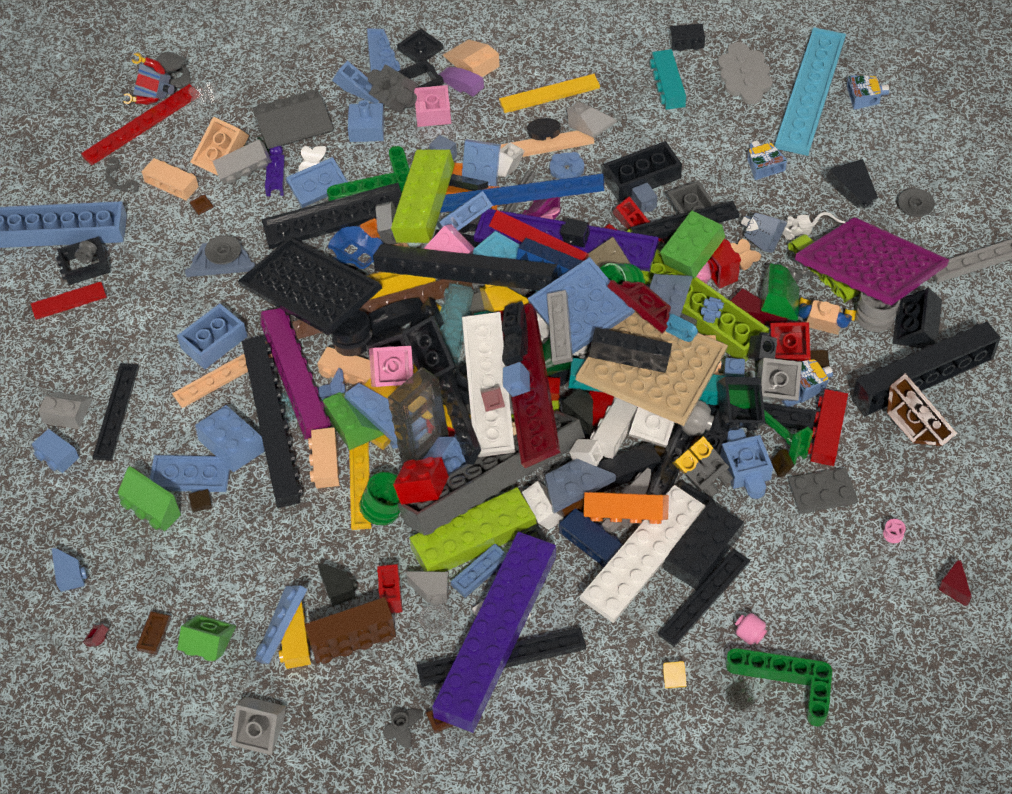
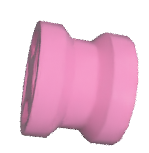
(896, 526)

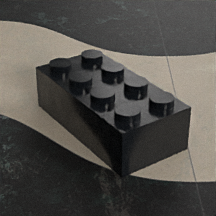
(653, 165)
(703, 545)

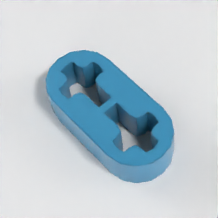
(681, 328)

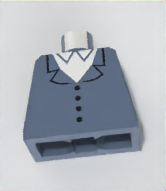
(764, 230)

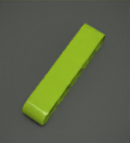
(837, 287)

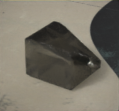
(740, 696)

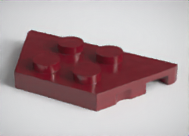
(644, 302)

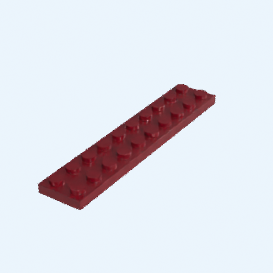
(534, 409)

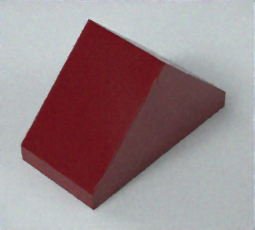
(956, 584)

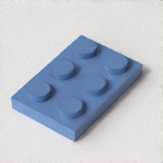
(481, 161)
(312, 183)

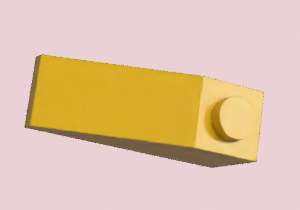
(295, 642)

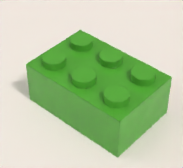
(692, 244)

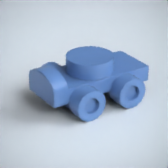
(711, 312)

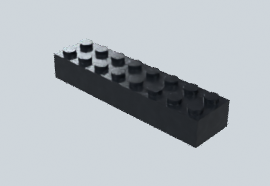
(927, 366)

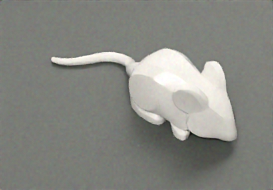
(802, 225)

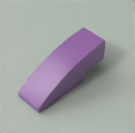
(463, 80)

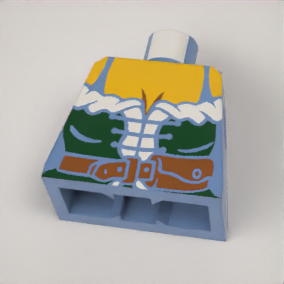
(865, 91)
(765, 160)
(813, 379)

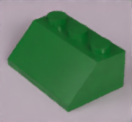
(780, 293)

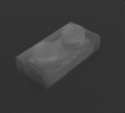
(539, 473)

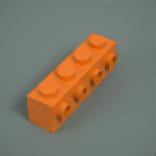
(626, 506)

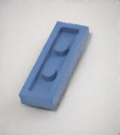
(479, 571)

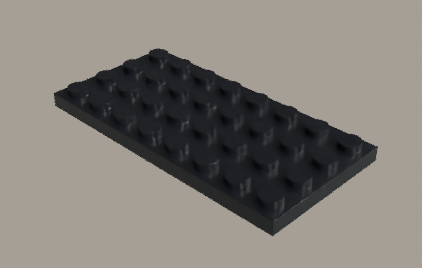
(310, 285)

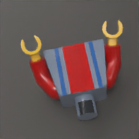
(150, 82)

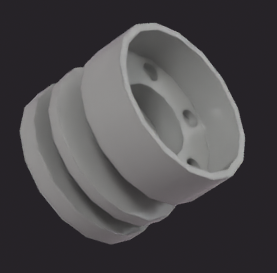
(874, 314)

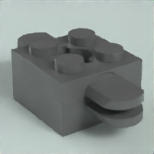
(392, 88)

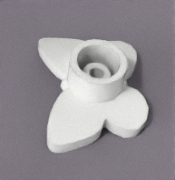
(311, 157)

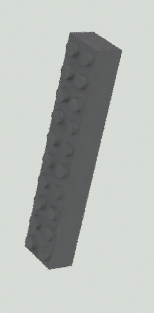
(485, 478)

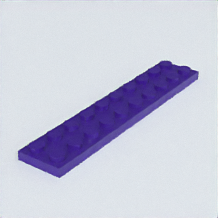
(637, 247)

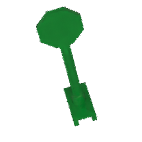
(799, 442)

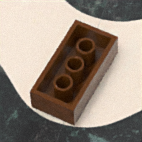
(350, 630)

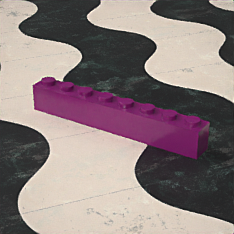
(293, 372)

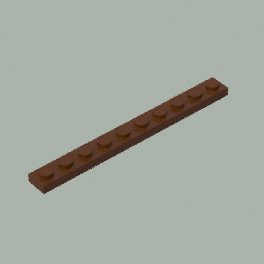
(432, 290)

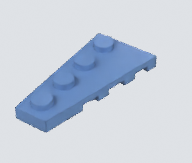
(380, 50)

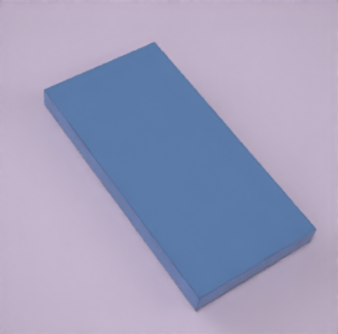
(190, 473)

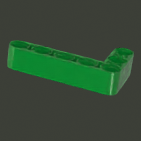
(399, 175)
(788, 674)

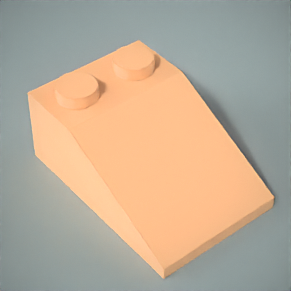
(474, 57)
(218, 141)

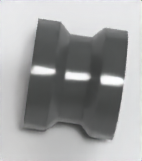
(85, 251)

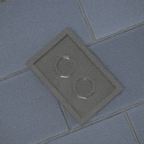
(822, 490)

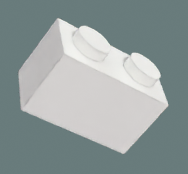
(509, 159)
(541, 505)

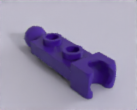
(275, 171)

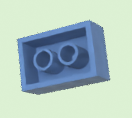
(212, 336)
(229, 438)

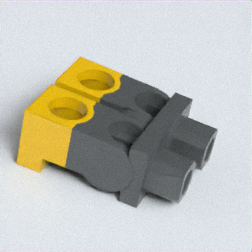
(709, 470)

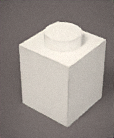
(587, 451)

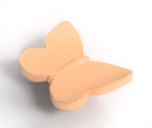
(747, 256)

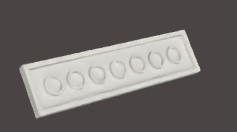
(485, 371)
(640, 557)

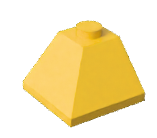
(498, 297)

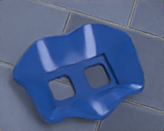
(360, 239)

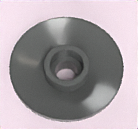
(919, 197)
(222, 249)

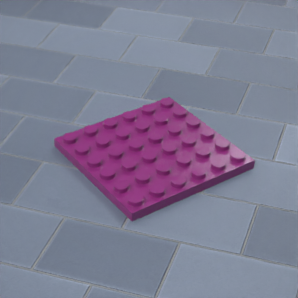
(872, 260)

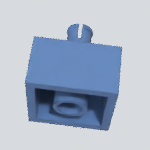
(366, 122)

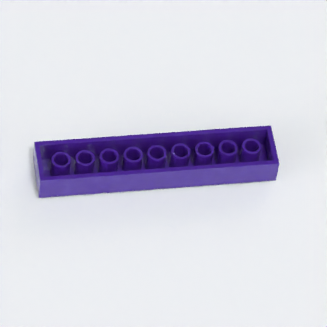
(494, 632)

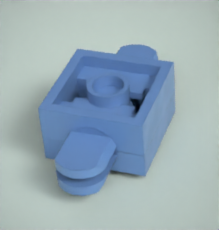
(450, 451)
(747, 462)

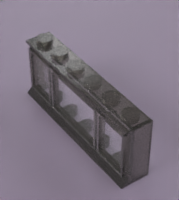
(417, 415)

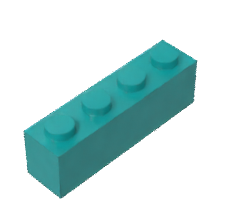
(668, 79)

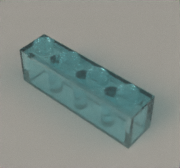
(456, 306)

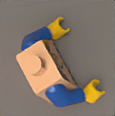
(824, 315)

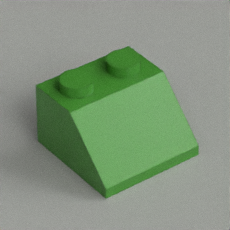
(205, 637)

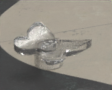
(203, 95)

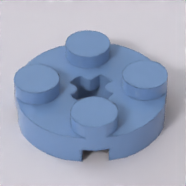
(571, 159)

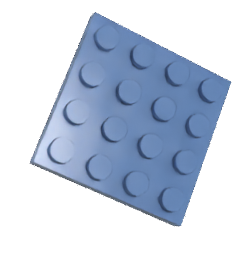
(588, 300)

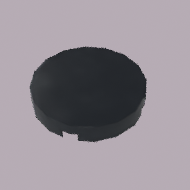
(543, 128)

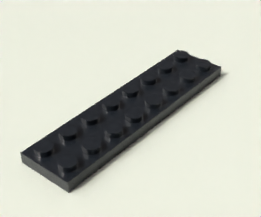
(328, 216)

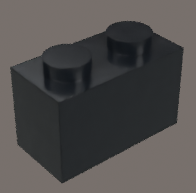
(687, 37)

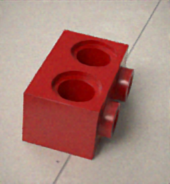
(390, 586)

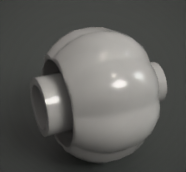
(699, 420)

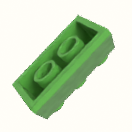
(349, 422)
(148, 500)

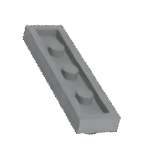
(560, 327)

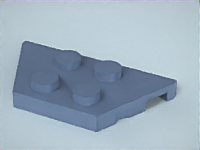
(202, 266)
(672, 290)
(571, 480)

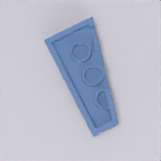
(374, 408)
(280, 621)

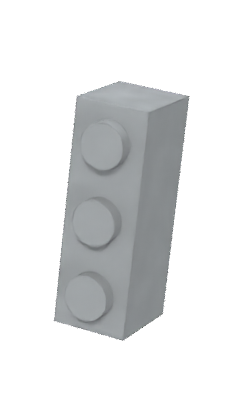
(242, 162)

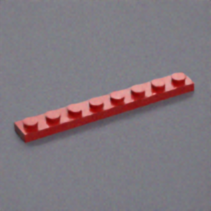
(137, 126)

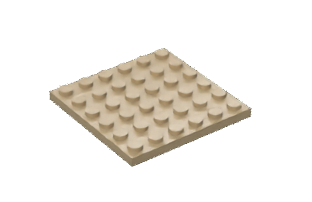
(664, 394)

